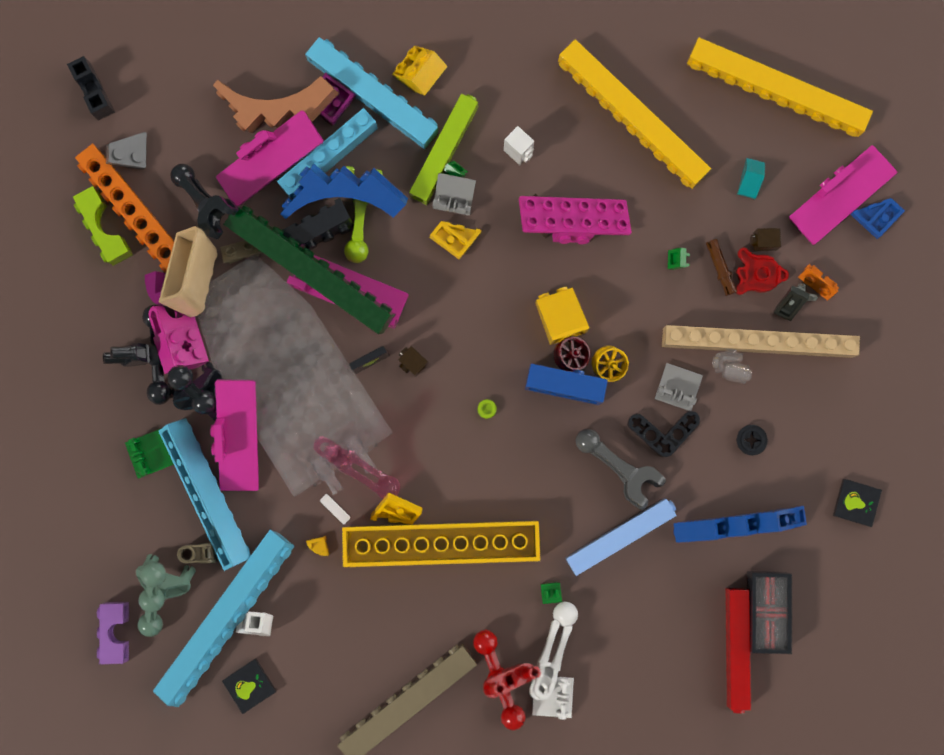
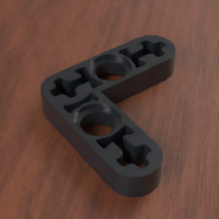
(668, 438)

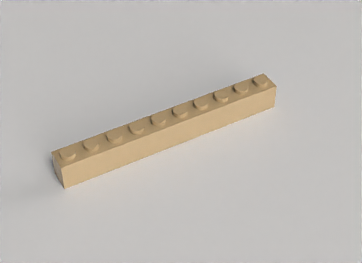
(761, 341)

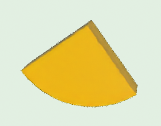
(319, 546)

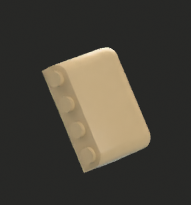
(189, 272)

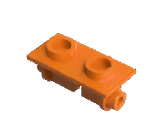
(824, 287)

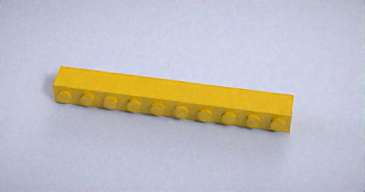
(779, 87)
(633, 114)

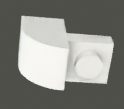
(256, 624)

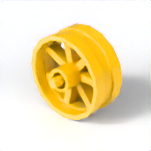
(610, 363)

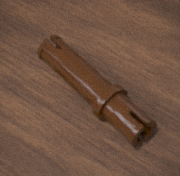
(724, 275)

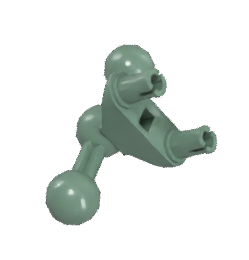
(157, 588)

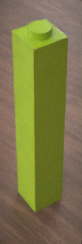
(444, 148)

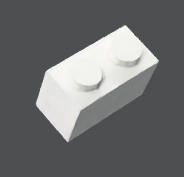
(519, 146)

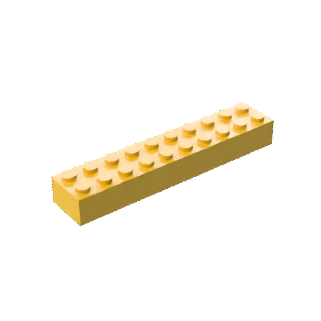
(441, 543)

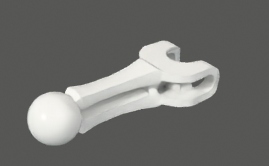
(564, 615)

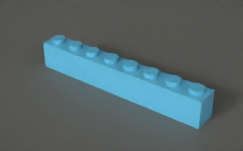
(372, 93)
(205, 494)

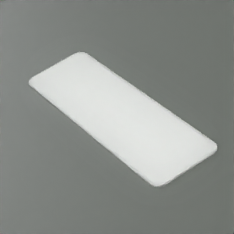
(334, 508)

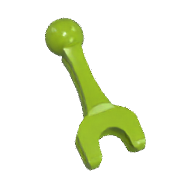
(356, 249)

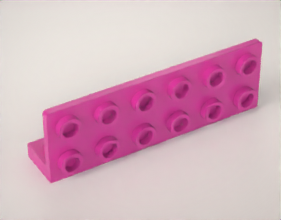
(385, 294)

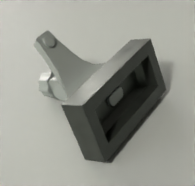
(794, 301)

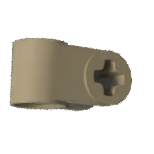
(200, 553)

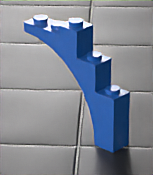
(370, 188)

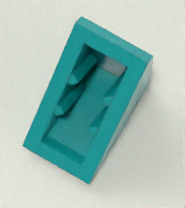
(751, 178)

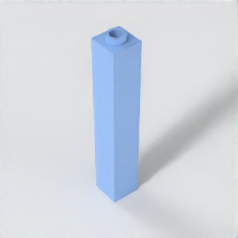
(621, 536)

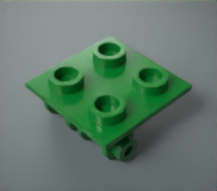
(148, 454)

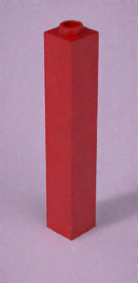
(738, 650)

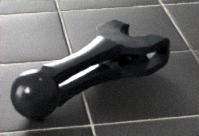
(209, 207)

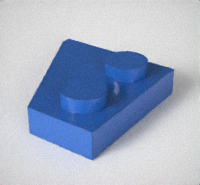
(878, 216)

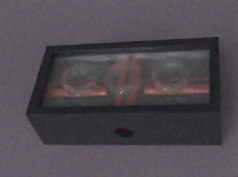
(770, 612)

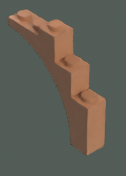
(276, 112)

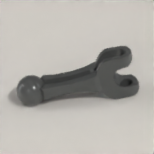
(632, 477)

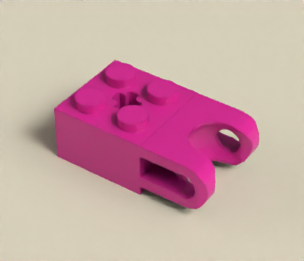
(177, 339)

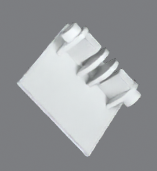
(560, 701)

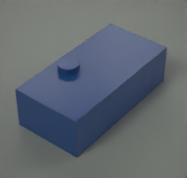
(566, 384)

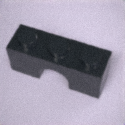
(89, 83)

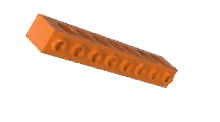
(92, 157)

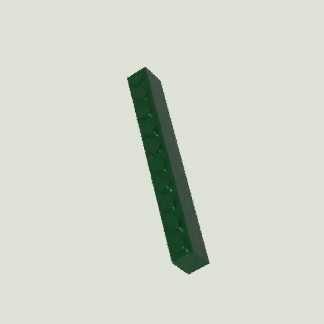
(310, 270)

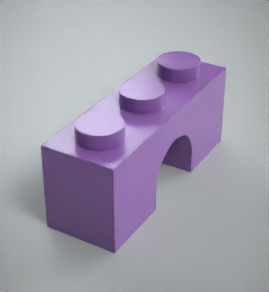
(110, 649)

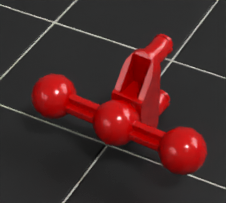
(502, 680)

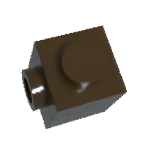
(766, 239)
(412, 361)

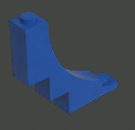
(740, 525)

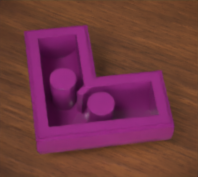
(339, 103)

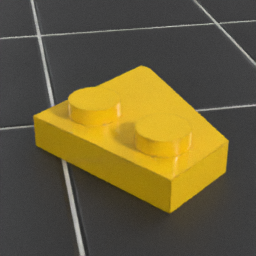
(454, 238)
(396, 510)

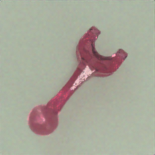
(345, 458)

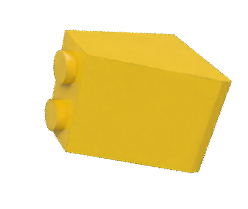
(561, 315)

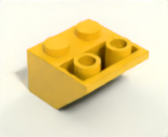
(420, 69)

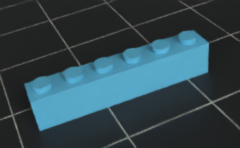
(332, 149)

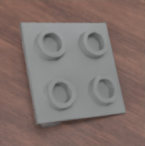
(454, 194)
(678, 387)

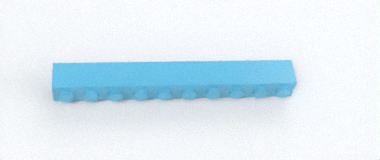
(223, 619)

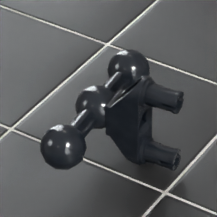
(142, 354)
(196, 394)

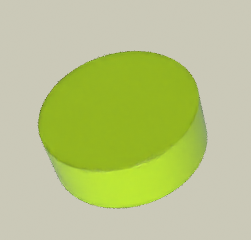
(487, 409)

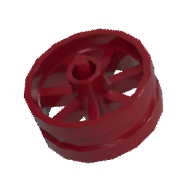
(572, 354)

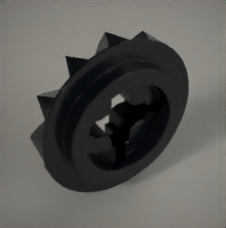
(758, 434)

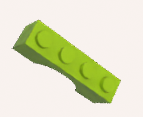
(91, 206)

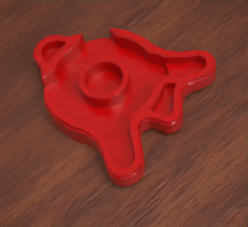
(759, 273)

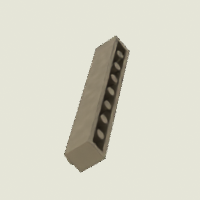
(408, 702)

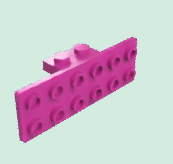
(268, 157)
(842, 194)
(574, 218)
(236, 435)

